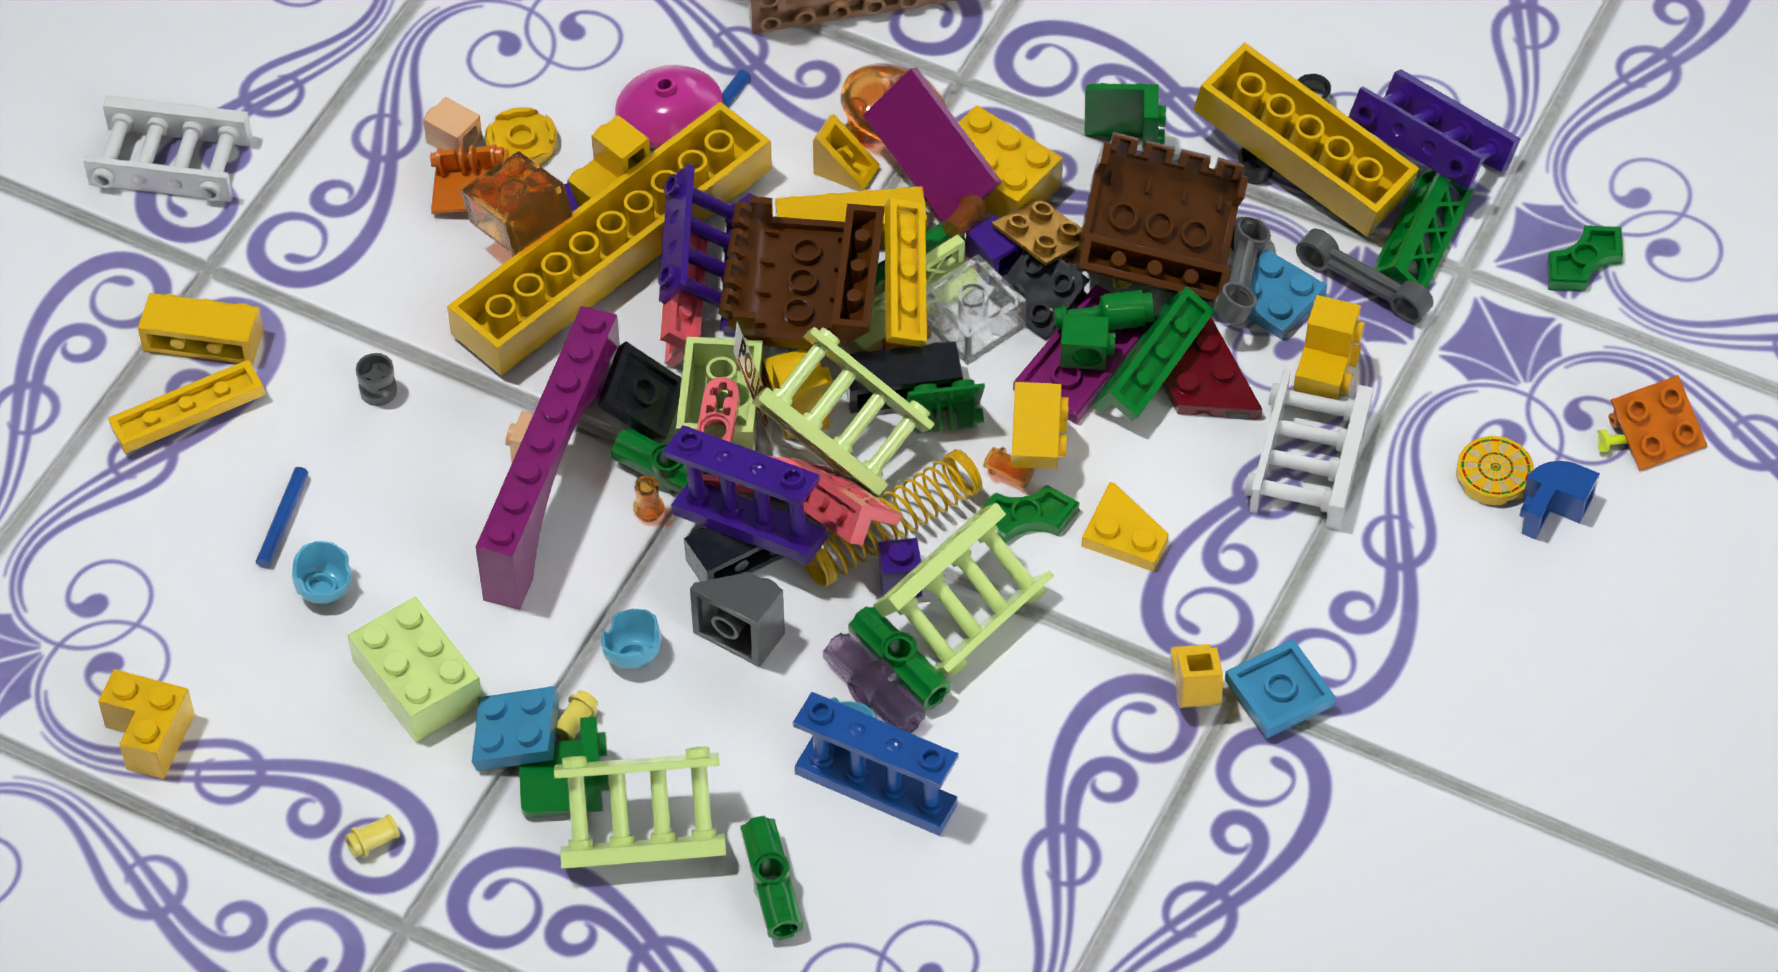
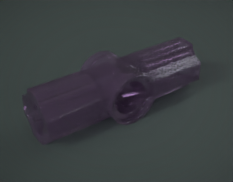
(873, 682)

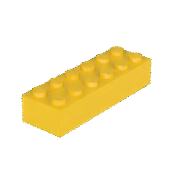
(1305, 139)

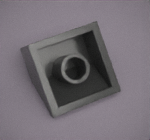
(739, 614)

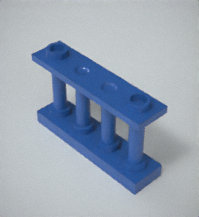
(876, 763)

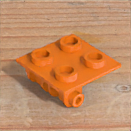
(458, 170)
(1657, 422)

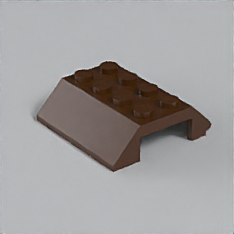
(1160, 217)
(800, 274)

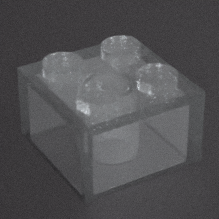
(974, 309)

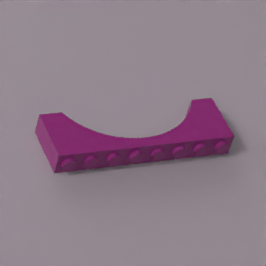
(513, 528)

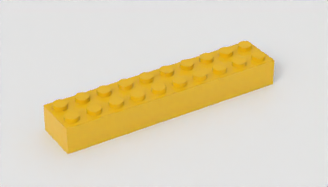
(603, 241)

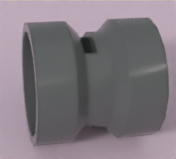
(376, 379)

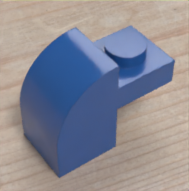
(1559, 489)

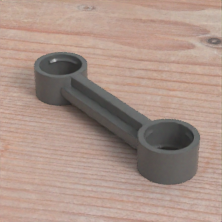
(1236, 298)
(1408, 300)

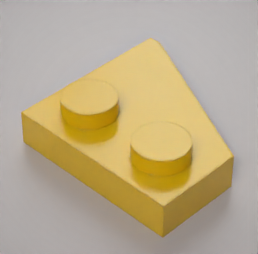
(1125, 531)

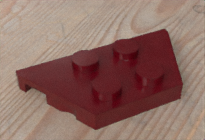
(1210, 379)

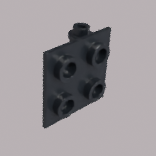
(1045, 289)

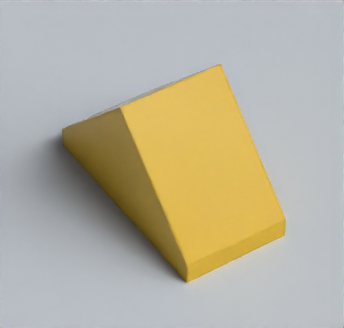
(841, 156)

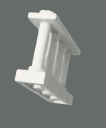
(168, 120)
(1339, 471)

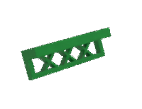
(1417, 220)
(1155, 354)

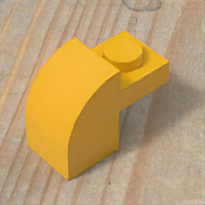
(1197, 675)

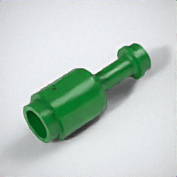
(1124, 310)

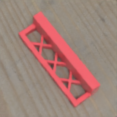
(683, 313)
(844, 505)

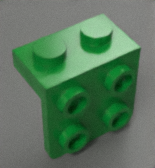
(1124, 110)
(549, 796)

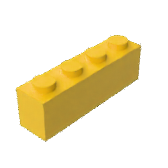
(834, 205)

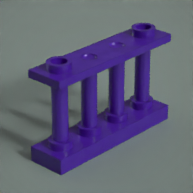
(1434, 129)
(676, 240)
(737, 516)

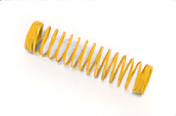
(824, 557)

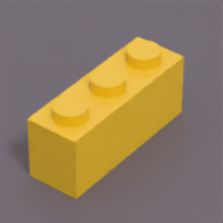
(200, 328)

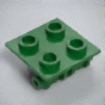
(961, 396)

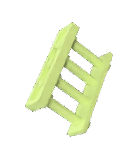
(808, 426)
(930, 576)
(622, 846)

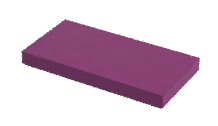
(930, 144)
(1078, 384)

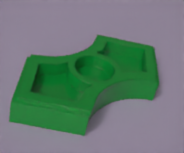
(1573, 266)
(1042, 511)

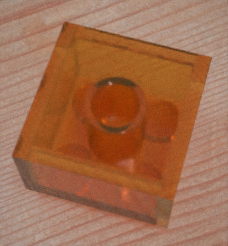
(516, 202)

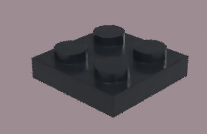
(641, 392)

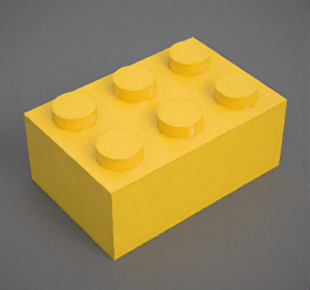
(1020, 162)

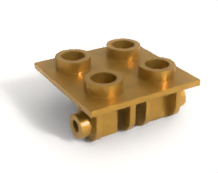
(1041, 232)

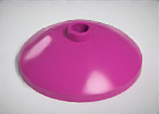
(667, 101)

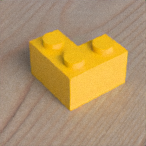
(615, 151)
(1330, 348)
(777, 370)
(1036, 425)
(152, 717)

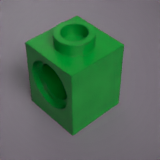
(1086, 342)

